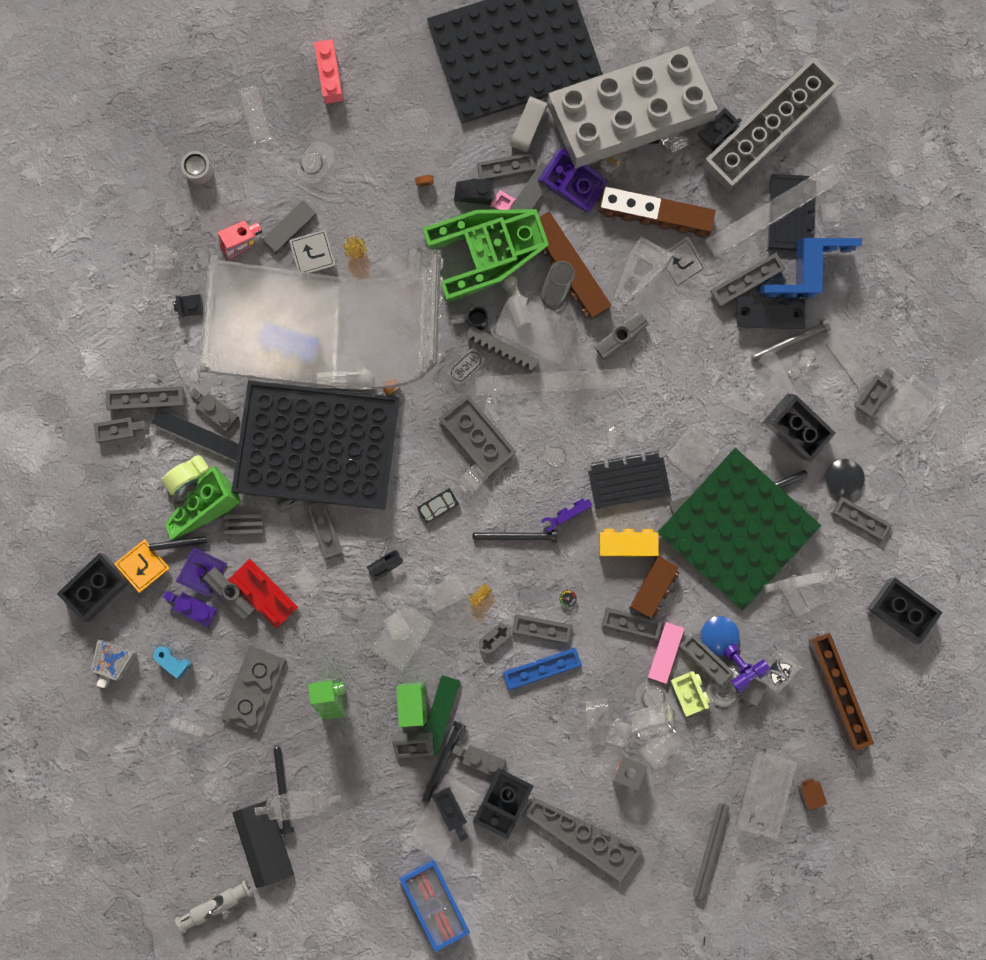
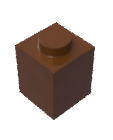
(812, 794)

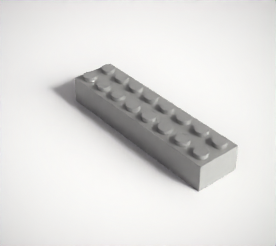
(771, 124)

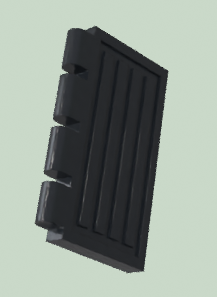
(793, 226)
(630, 481)

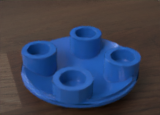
(719, 634)

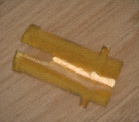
(480, 595)

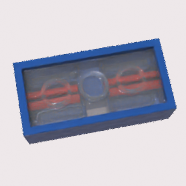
(434, 905)

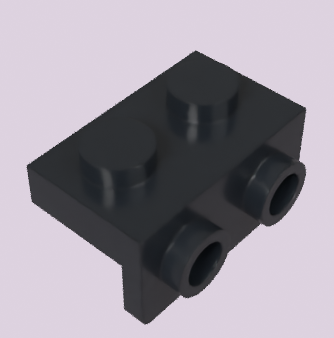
(718, 130)

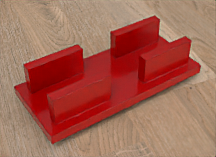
(263, 593)

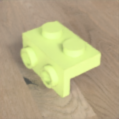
(689, 693)

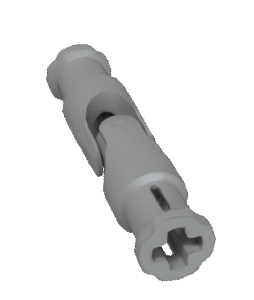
(211, 908)

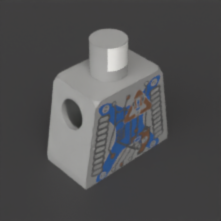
(110, 662)

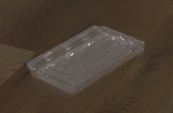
(534, 330)

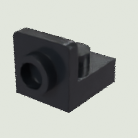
(188, 305)

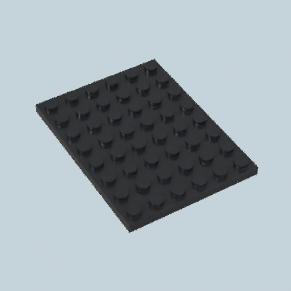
(511, 51)
(316, 445)

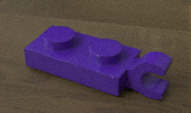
(565, 514)
(191, 607)

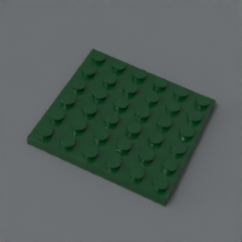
(738, 529)

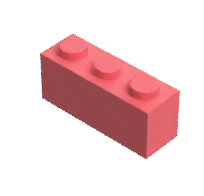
(328, 71)

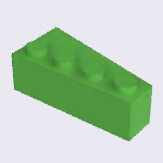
(327, 698)

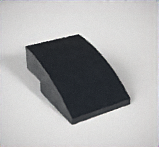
(503, 803)

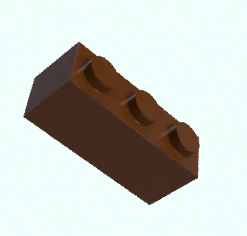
(655, 587)

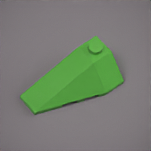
(205, 503)

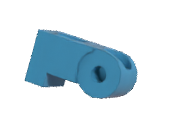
(165, 657)

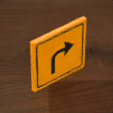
(141, 566)

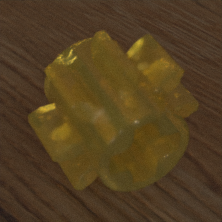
(355, 247)

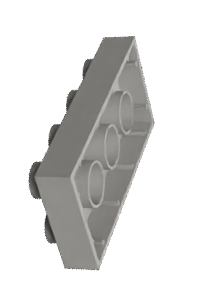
(631, 106)

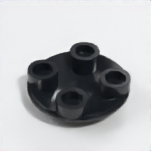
(845, 477)

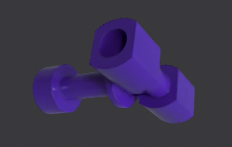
(747, 671)

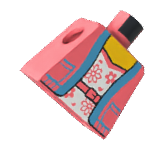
(237, 238)

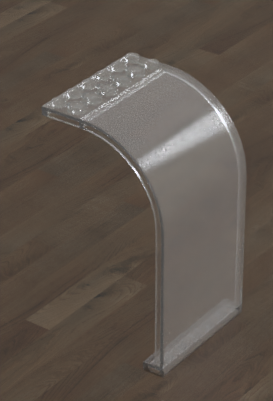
(321, 326)

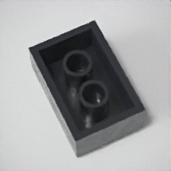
(799, 427)
(93, 587)
(904, 610)

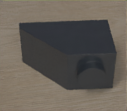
(474, 191)

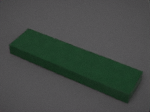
(441, 710)

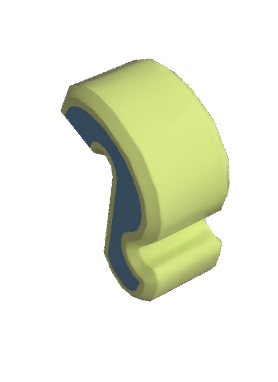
(184, 474)

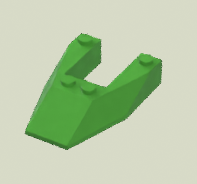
(497, 242)

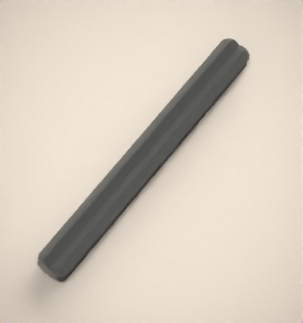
(711, 850)

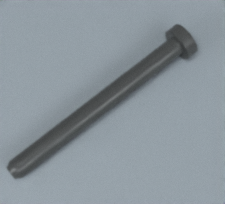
(823, 326)

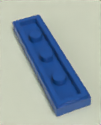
(542, 668)

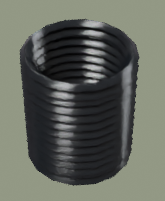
(478, 309)

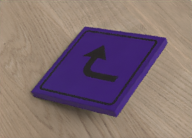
(196, 568)

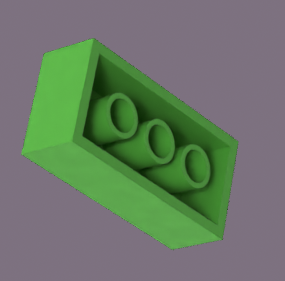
(411, 704)

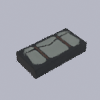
(438, 505)

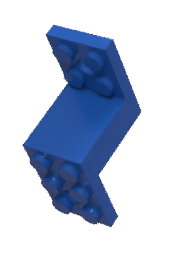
(810, 267)

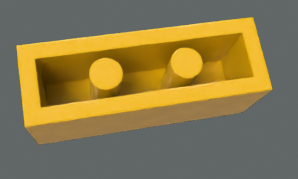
(628, 543)

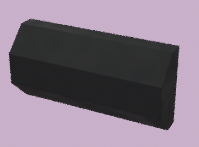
(262, 846)

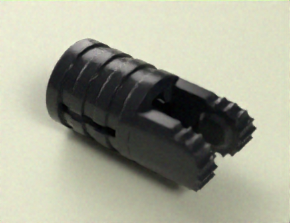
(385, 564)

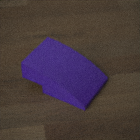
(575, 185)

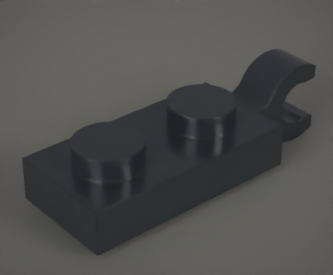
(451, 812)

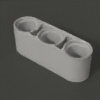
(528, 124)

